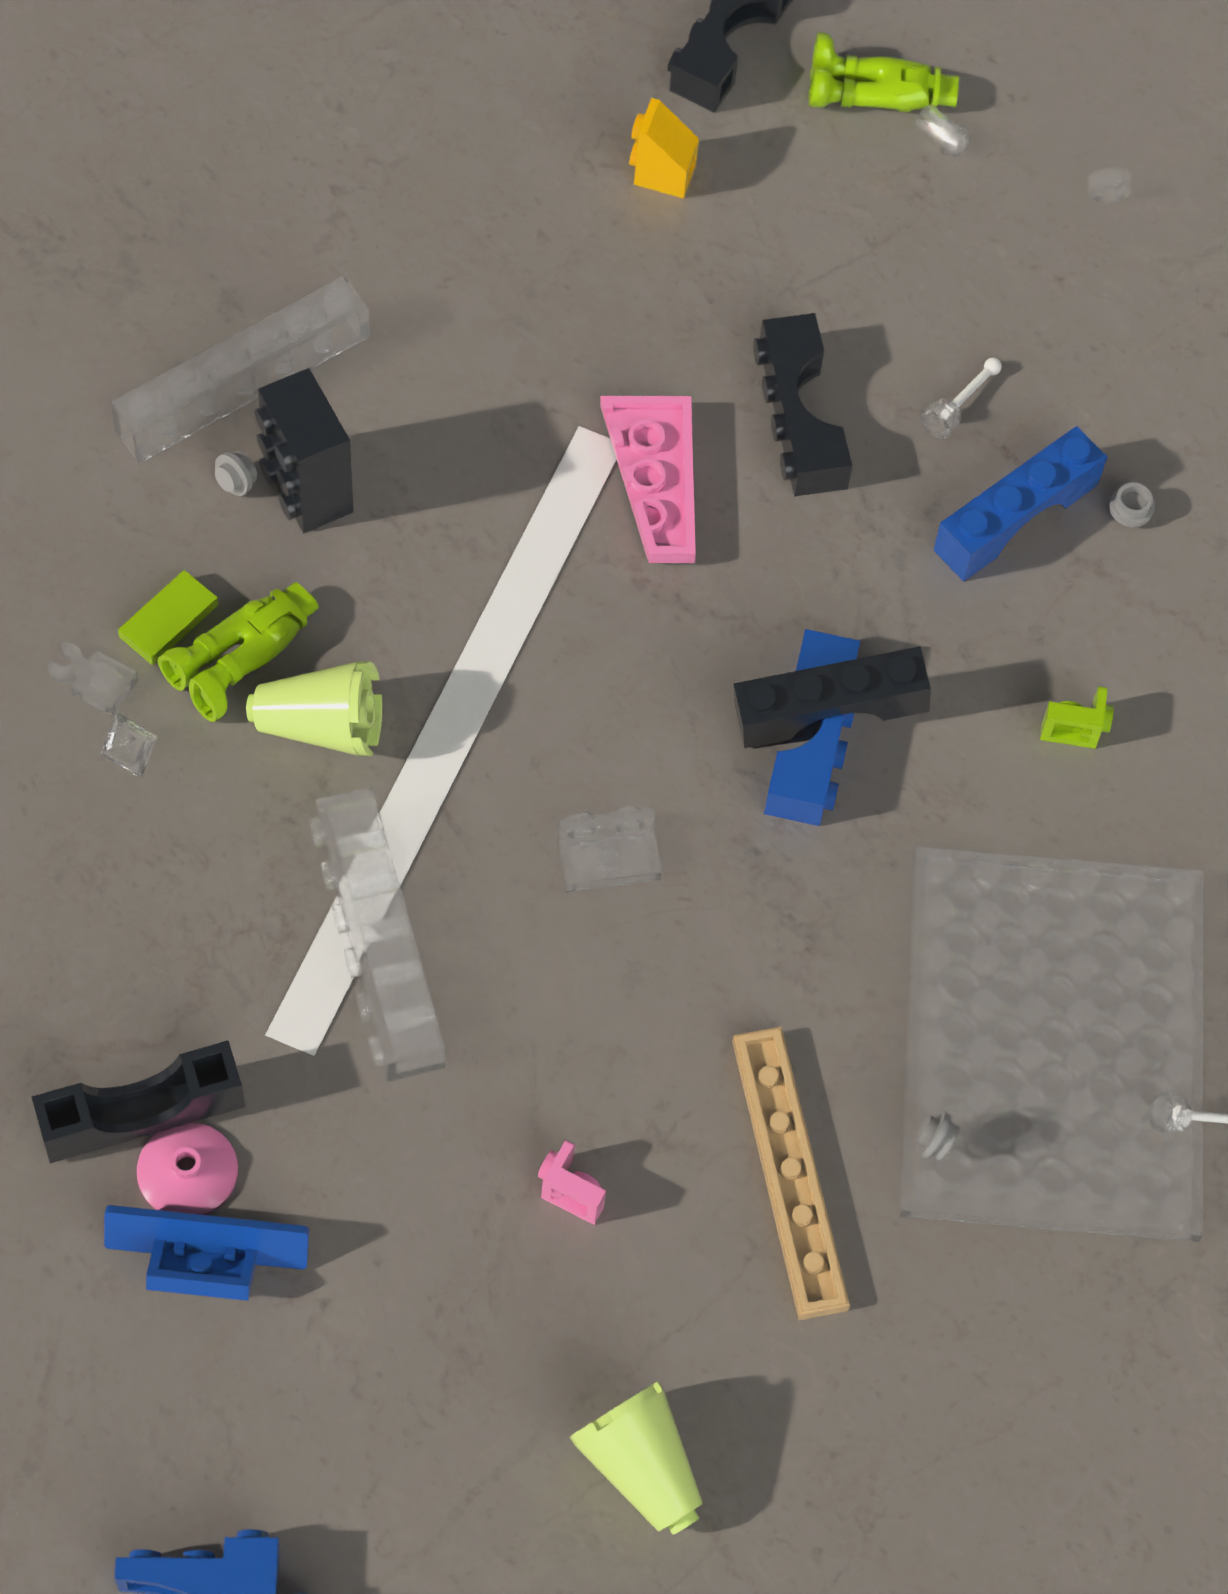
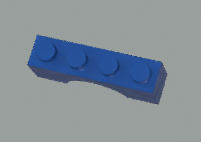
(987, 523)
(802, 775)

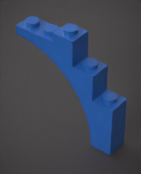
(247, 1567)

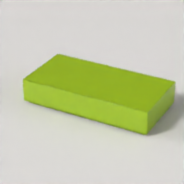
(168, 617)

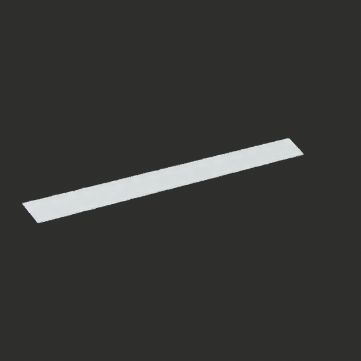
(456, 718)

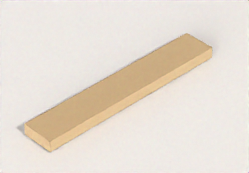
(790, 1174)

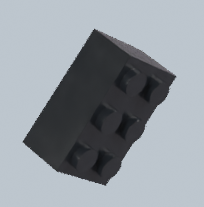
(304, 451)

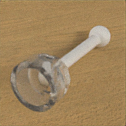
(944, 416)
(1173, 1114)

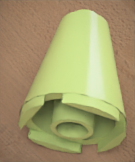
(322, 708)
(644, 1459)

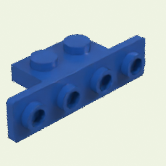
(204, 1251)

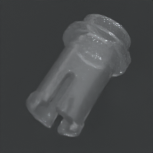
(942, 130)

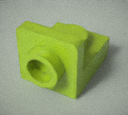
(1078, 725)

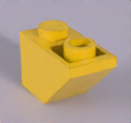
(663, 151)

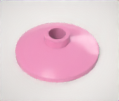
(194, 1190)

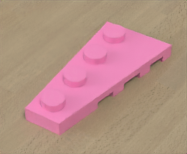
(656, 466)

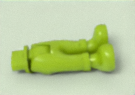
(876, 81)
(261, 630)

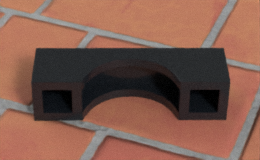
(706, 64)
(814, 451)
(879, 685)
(93, 1118)

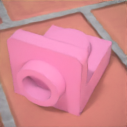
(570, 1191)

